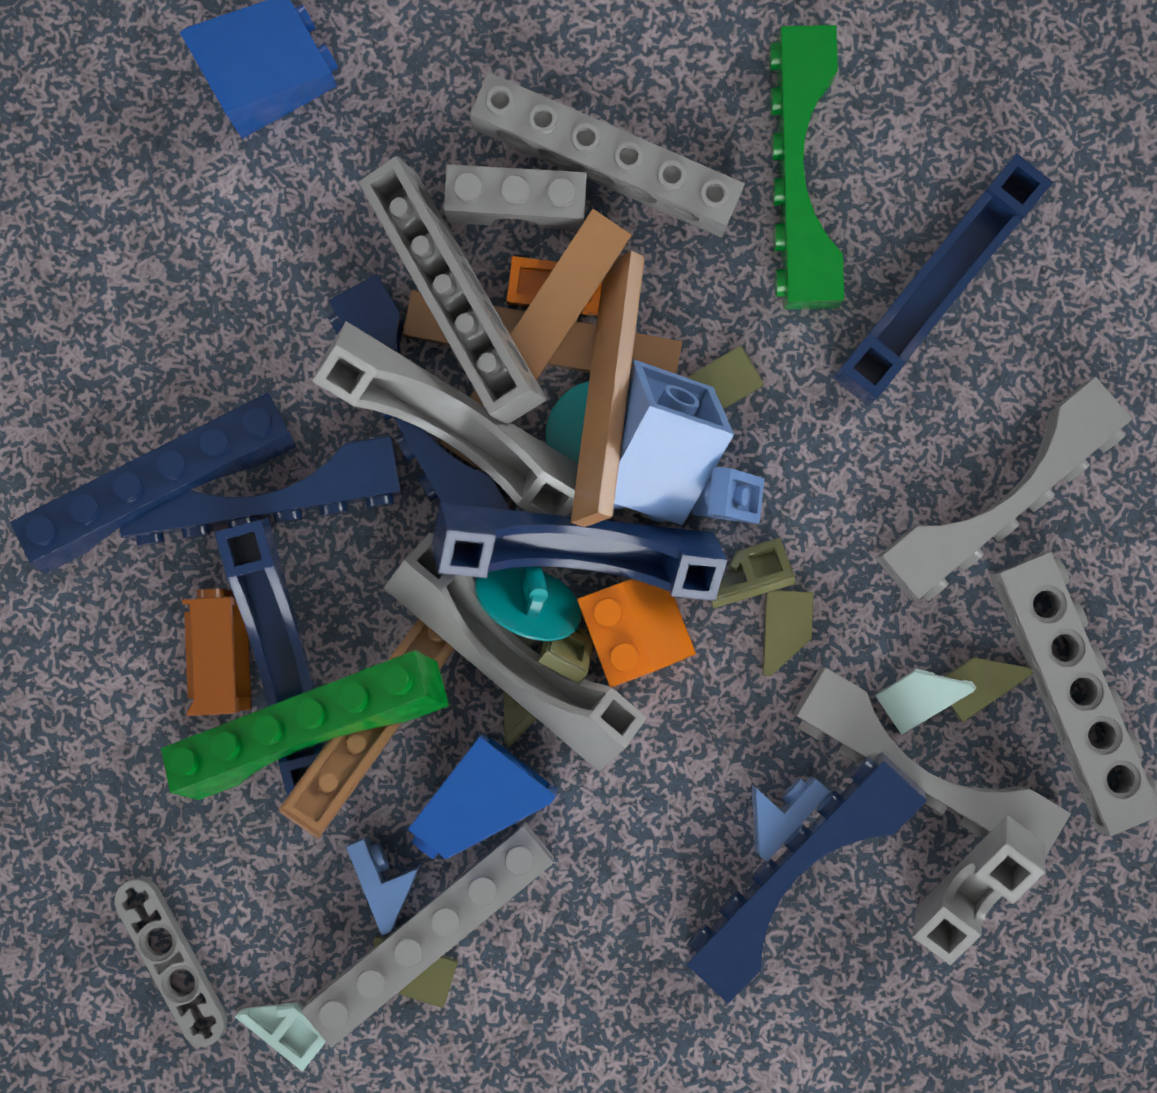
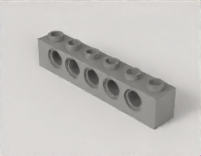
(606, 154)
(452, 291)
(1137, 796)

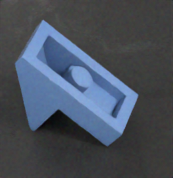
(731, 496)
(776, 825)
(383, 894)

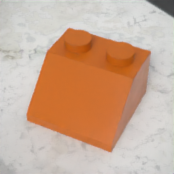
(635, 630)

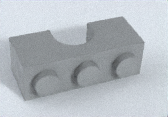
(494, 193)
(999, 866)

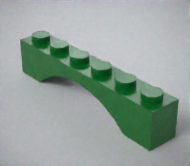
(810, 261)
(362, 701)

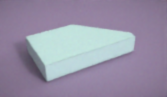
(921, 697)
(284, 1030)

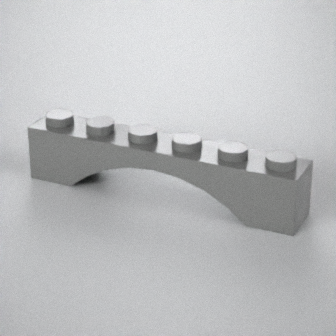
(384, 381)
(1074, 430)
(583, 715)
(846, 715)
(428, 934)

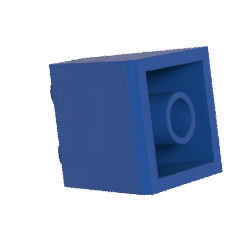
(261, 62)
(479, 799)

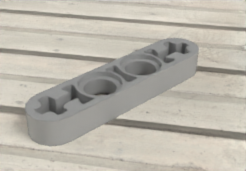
(163, 964)

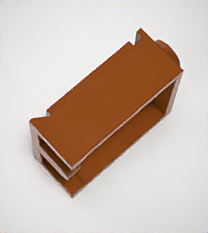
(216, 654)

